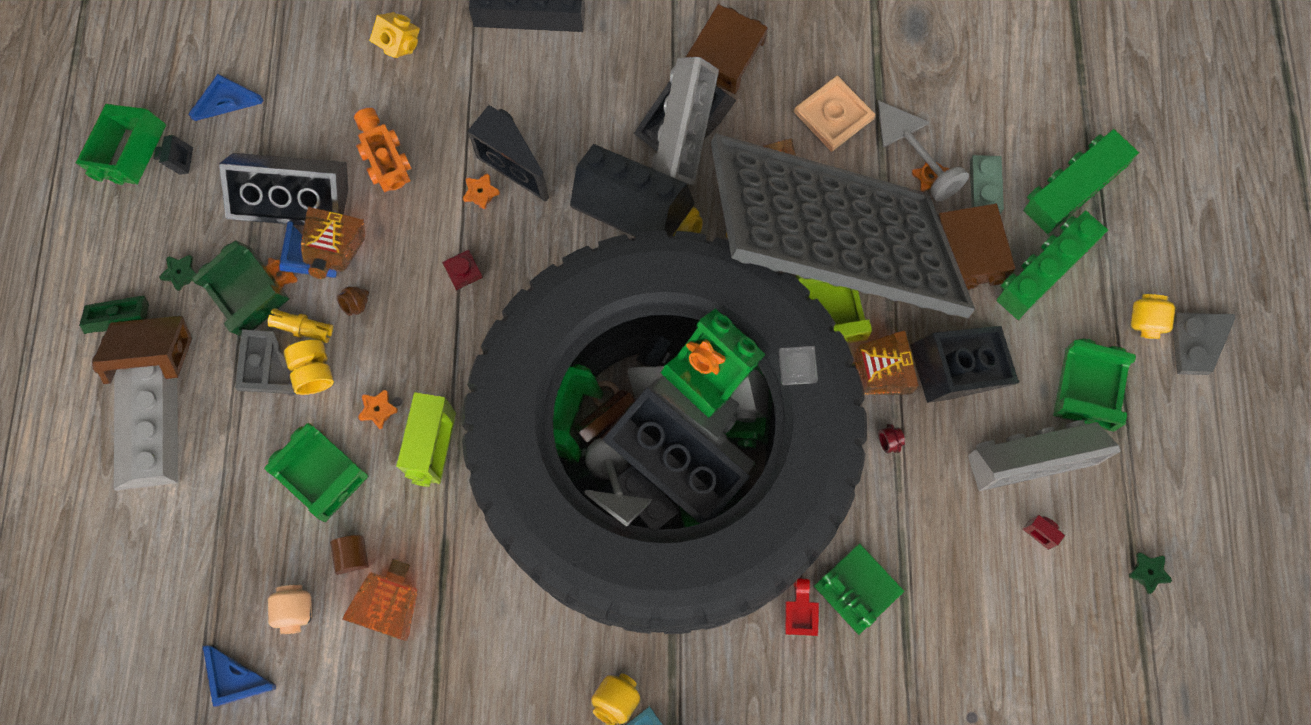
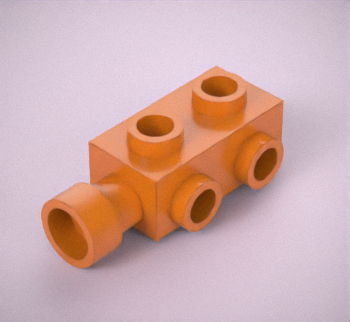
(379, 147)

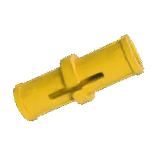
(300, 325)

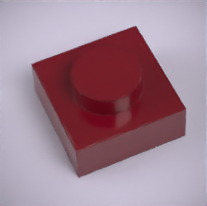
(462, 269)
(1044, 531)

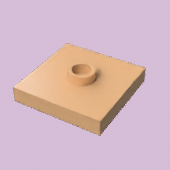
(834, 113)

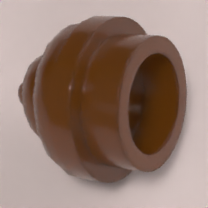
(353, 300)

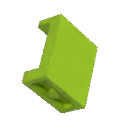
(843, 306)

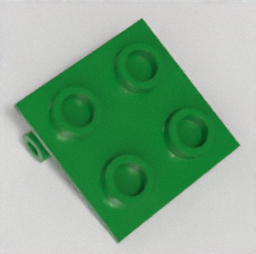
(859, 589)

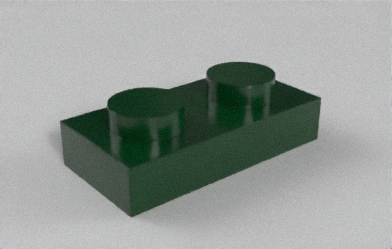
(99, 315)

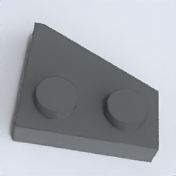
(1199, 341)
(262, 364)

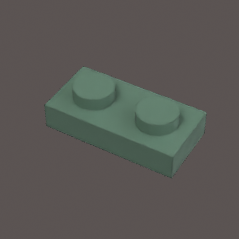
(986, 181)

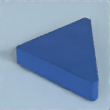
(223, 97)
(291, 254)
(230, 679)

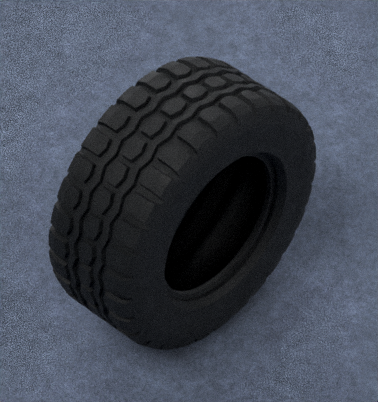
(602, 311)

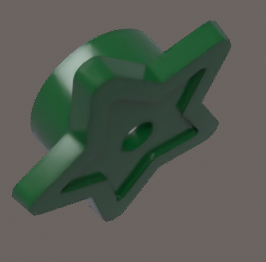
(173, 266)
(1141, 573)

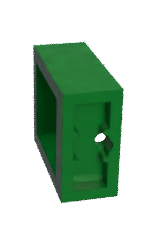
(106, 137)

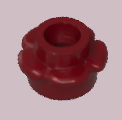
(891, 439)

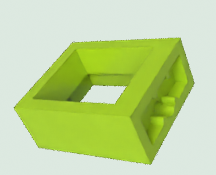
(426, 439)

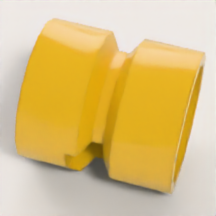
(308, 367)

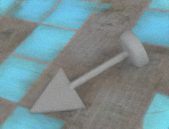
(899, 124)
(607, 465)

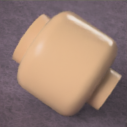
(289, 609)

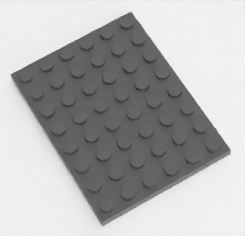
(836, 227)

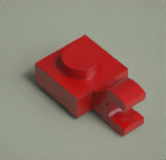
(801, 615)

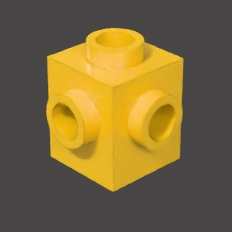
(395, 34)

